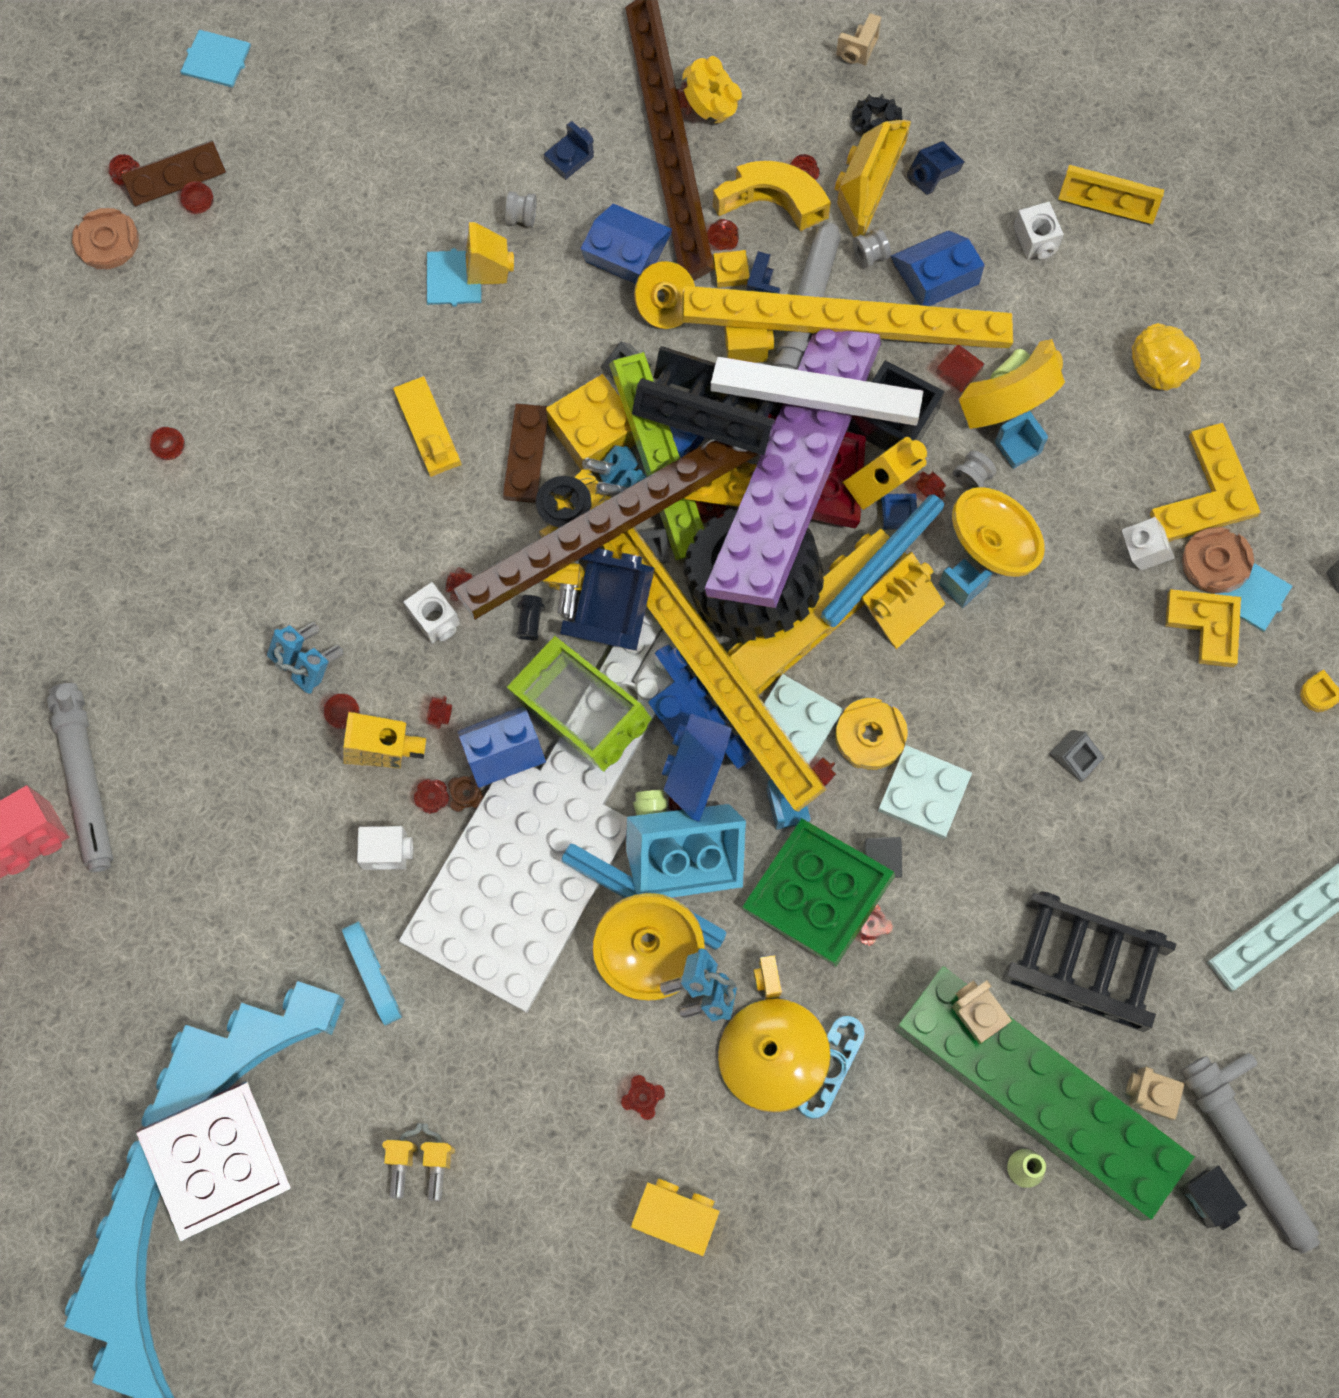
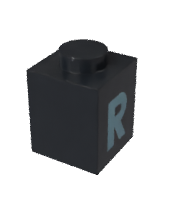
(1214, 1198)

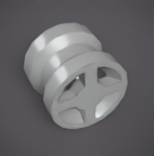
(520, 209)
(871, 247)
(974, 470)

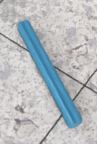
(882, 560)
(624, 886)

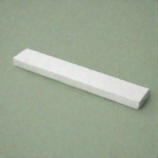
(817, 391)

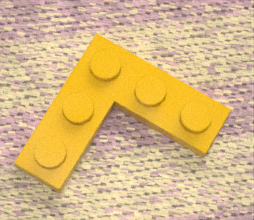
(1230, 495)

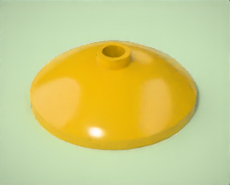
(998, 532)
(641, 966)
(790, 1074)

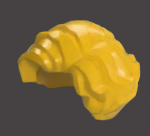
(1164, 356)

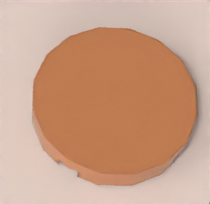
(105, 238)
(1217, 560)

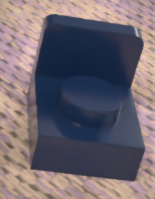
(571, 151)
(933, 165)
(761, 275)

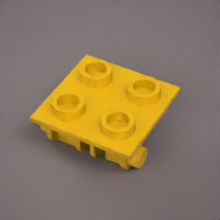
(728, 488)
(903, 599)

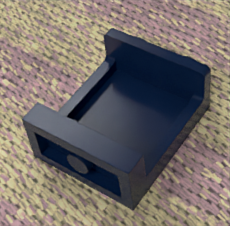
(612, 600)

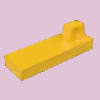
(1111, 194)
(427, 426)

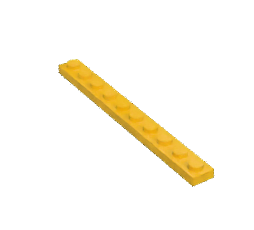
(814, 314)
(723, 679)

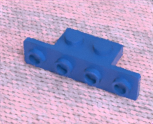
(690, 696)

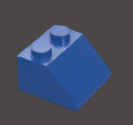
(624, 242)
(939, 267)
(501, 746)
(696, 763)

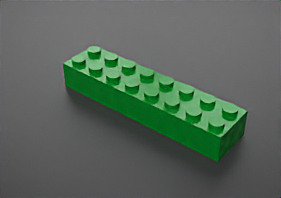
(1050, 1101)

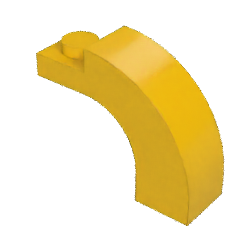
(777, 184)
(1015, 392)

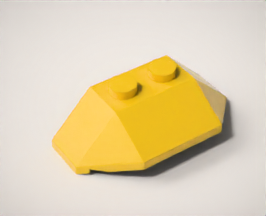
(869, 173)

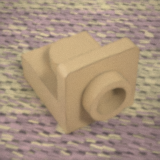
(860, 47)
(980, 1011)
(1154, 1093)

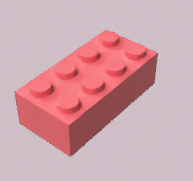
(27, 830)

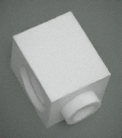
(1041, 220)
(1147, 543)
(427, 601)
(383, 848)

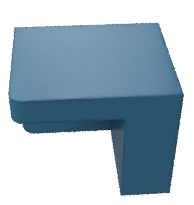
(1021, 439)
(964, 582)
(782, 811)

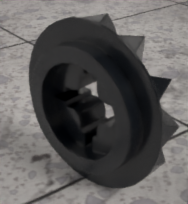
(863, 113)
(561, 488)

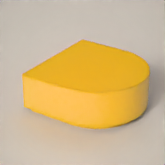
(1319, 692)

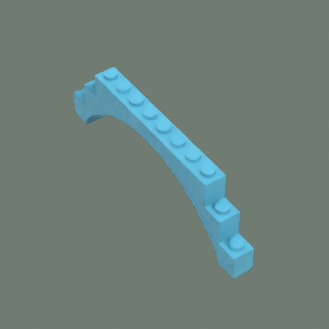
(113, 1287)

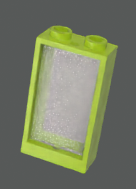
(580, 703)

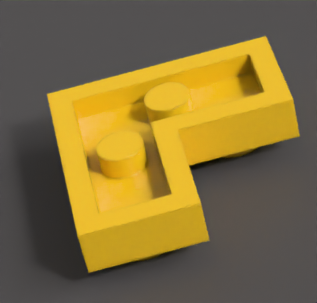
(1216, 619)

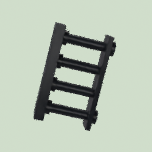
(698, 414)
(1097, 997)

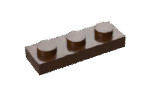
(173, 172)
(526, 453)

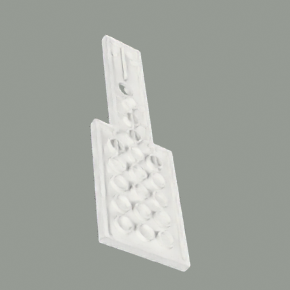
(504, 893)

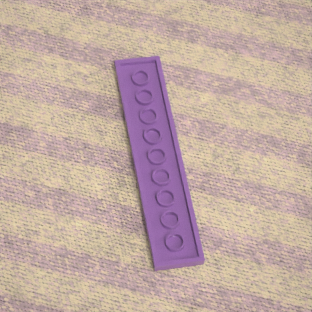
(789, 479)

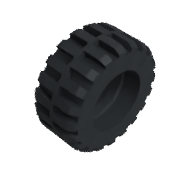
(746, 619)

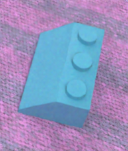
(684, 856)

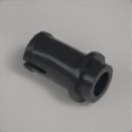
(529, 617)

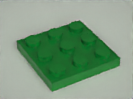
(818, 892)

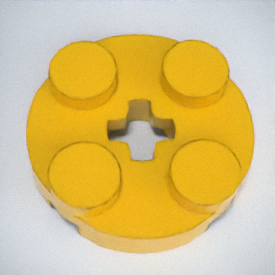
(706, 75)
(881, 717)

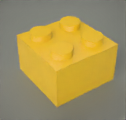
(590, 421)

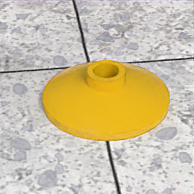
(671, 280)

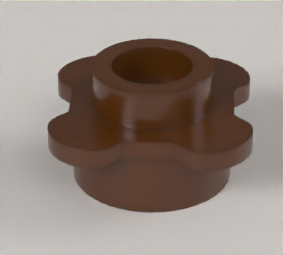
(458, 786)

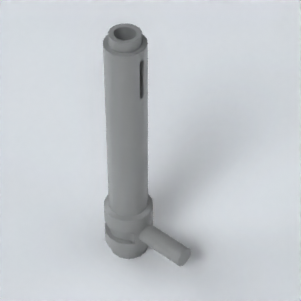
(813, 283)
(71, 725)
(1218, 1100)

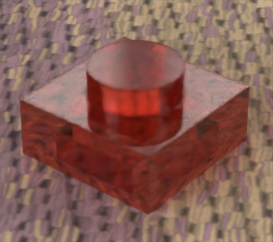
(960, 368)

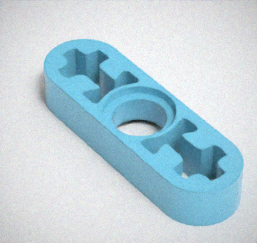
(371, 975)
(852, 1047)

